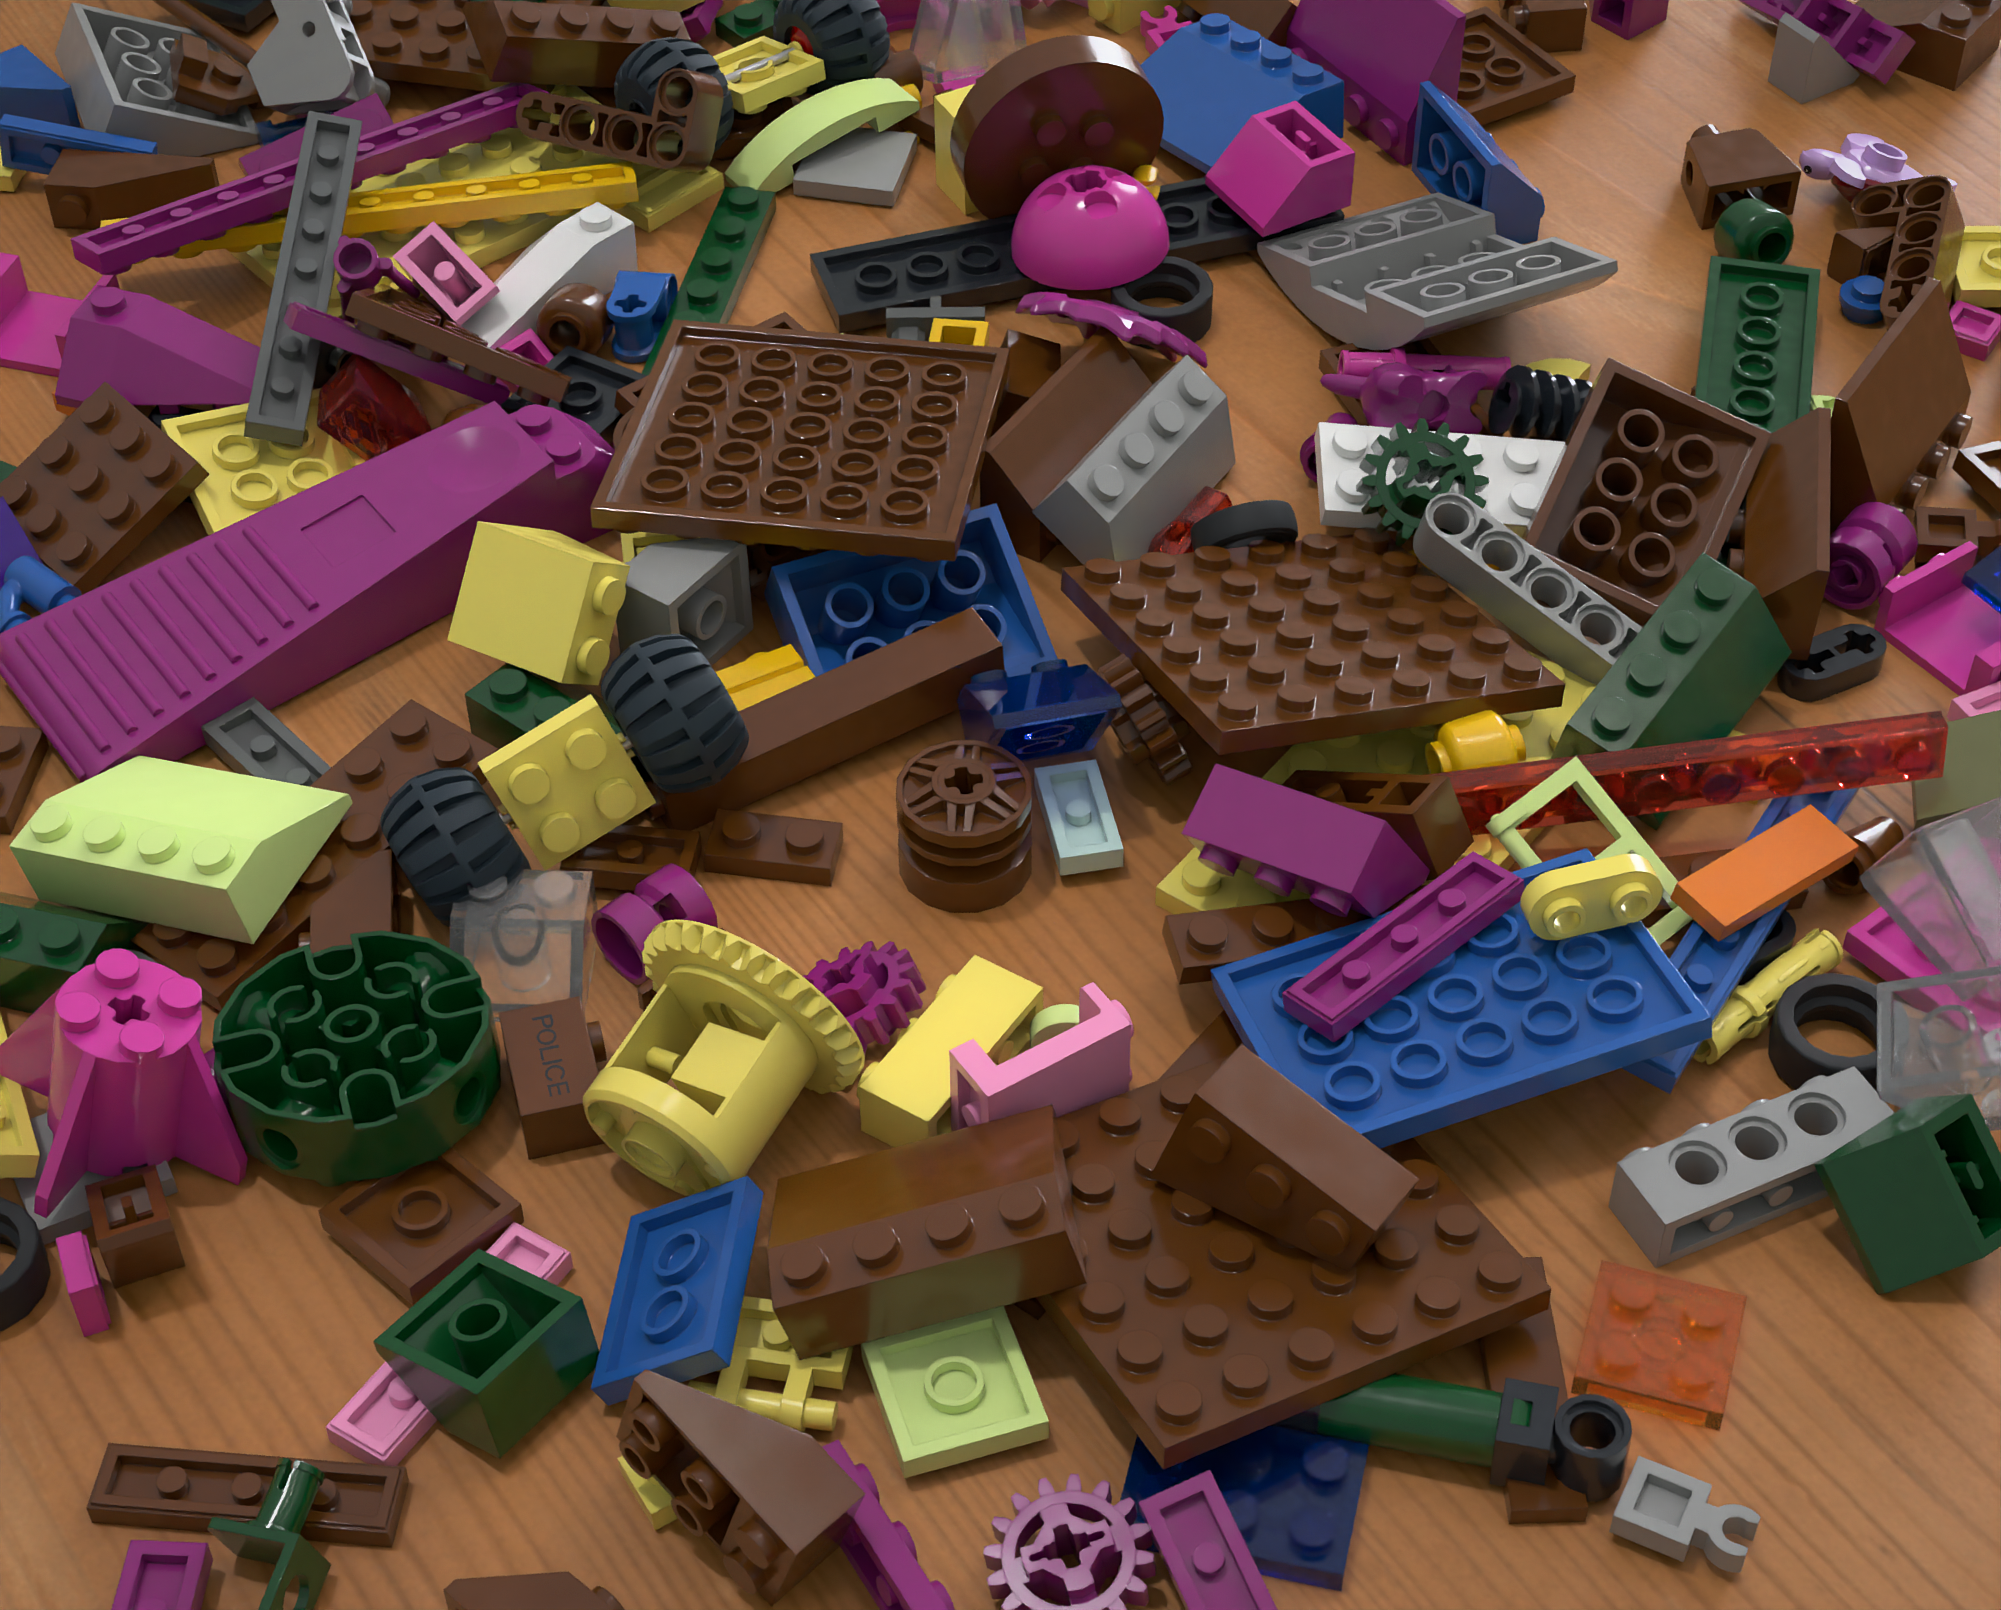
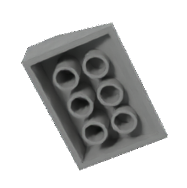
(125, 84)

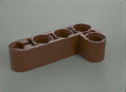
(616, 127)
(1924, 240)

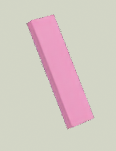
(385, 1415)

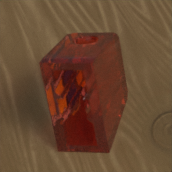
(369, 409)

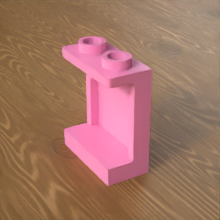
(1065, 1071)

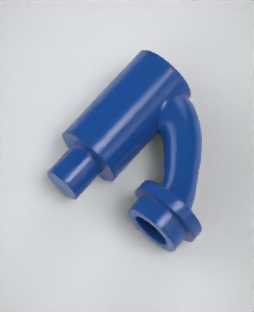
(33, 584)

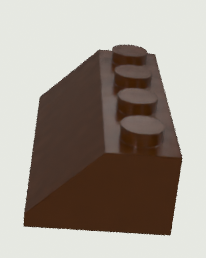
(563, 40)
(1055, 433)
(1786, 527)

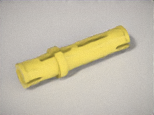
(1755, 1002)

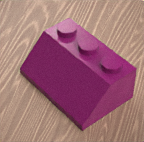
(1301, 844)

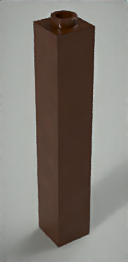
(842, 715)

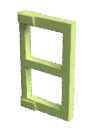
(1627, 838)

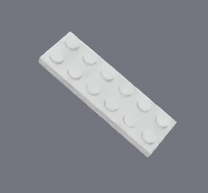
(1514, 466)

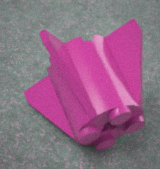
(122, 1076)

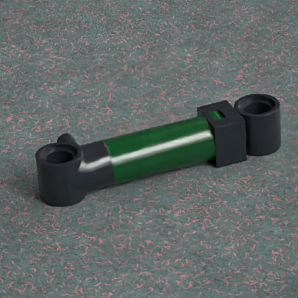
(1485, 1428)

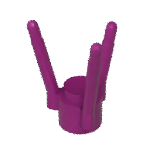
(362, 268)

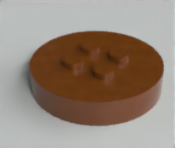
(1050, 112)

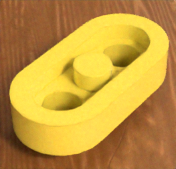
(1591, 896)

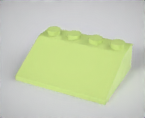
(178, 845)

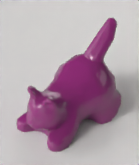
(1405, 394)

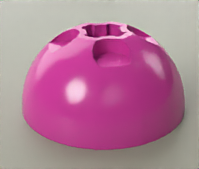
(1089, 230)

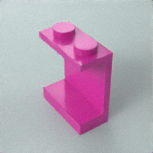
(34, 322)
(1943, 622)

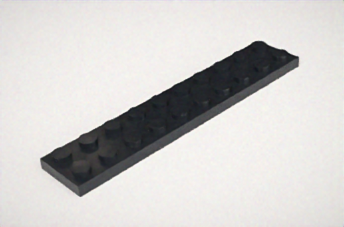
(976, 266)

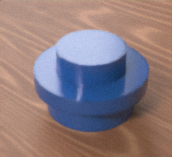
(1861, 299)

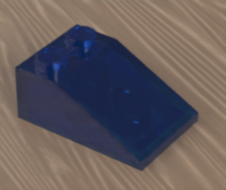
(1041, 712)

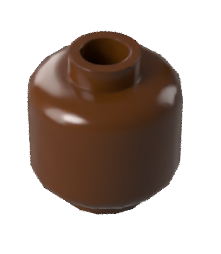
(575, 318)

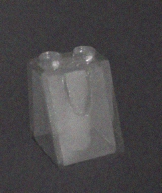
(965, 36)
(1947, 888)

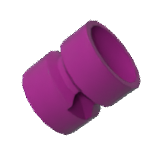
(1868, 553)
(630, 918)

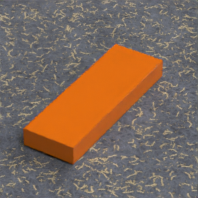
(1764, 872)

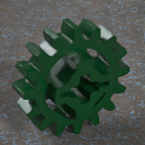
(1422, 457)

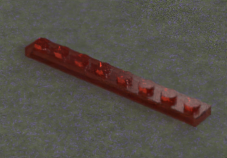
(1718, 770)

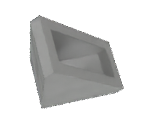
(1806, 63)

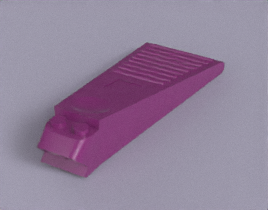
(294, 587)

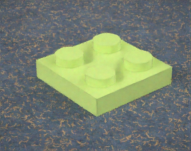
(954, 1391)

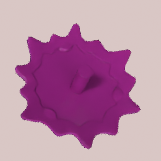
(1122, 322)

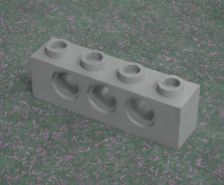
(1740, 1168)

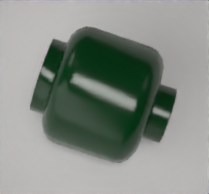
(1754, 232)

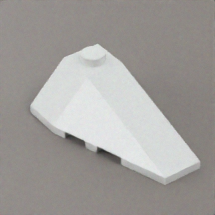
(578, 250)

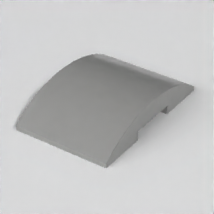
(1422, 271)

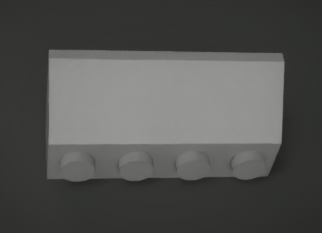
(1144, 469)

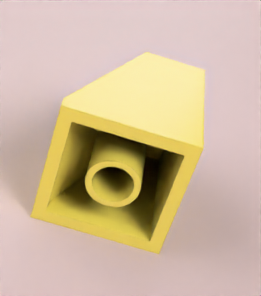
(539, 602)

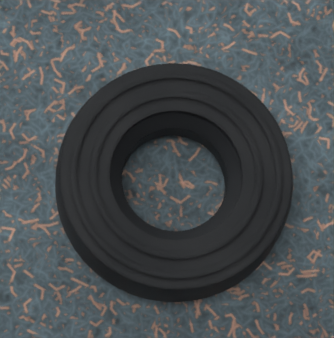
(1246, 523)

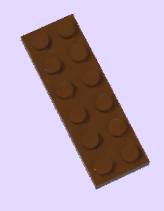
(398, 750)

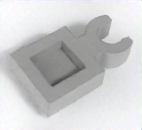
(1672, 1512)

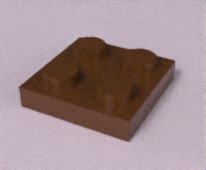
(421, 1221)

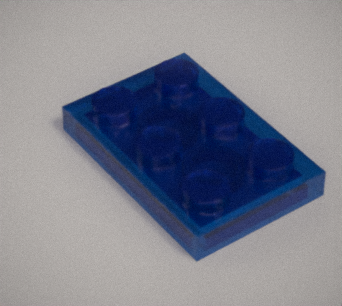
(1287, 1494)

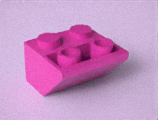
(1283, 170)

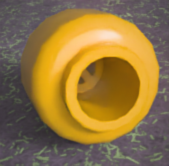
(1474, 743)

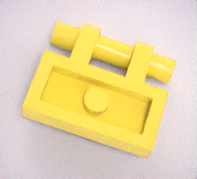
(766, 1352)

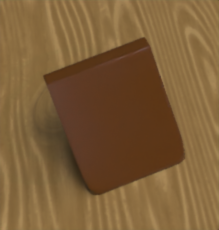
(1860, 253)

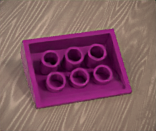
(1383, 57)

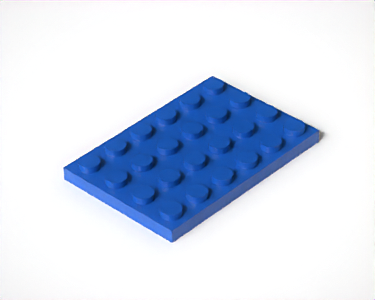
(1476, 1029)

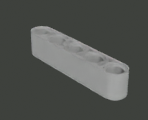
(1524, 577)

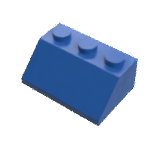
(1465, 163)

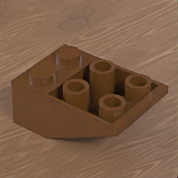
(742, 1480)

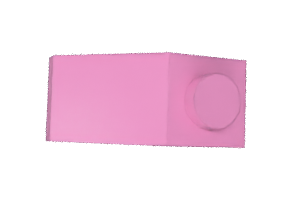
(445, 274)

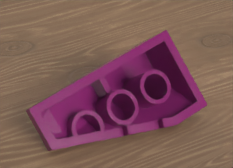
(152, 355)

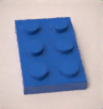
(679, 1289)

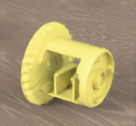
(737, 1043)

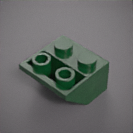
(1919, 1191)

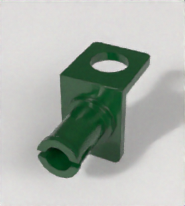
(277, 1537)

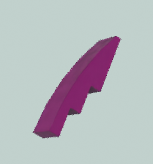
(1849, 29)

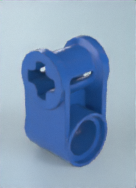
(639, 311)

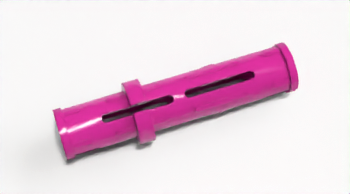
(1364, 362)

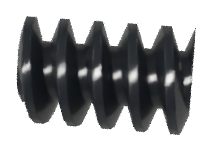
(1536, 404)

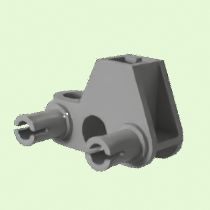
(308, 65)

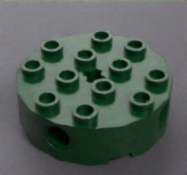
(357, 1057)

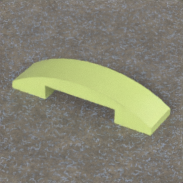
(814, 124)

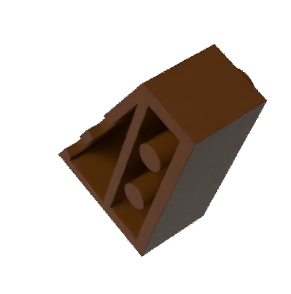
(1283, 1163)

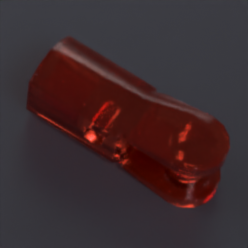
(1176, 536)

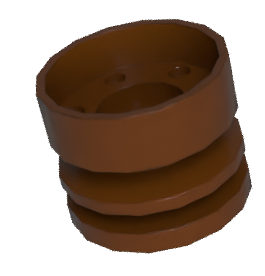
(964, 826)

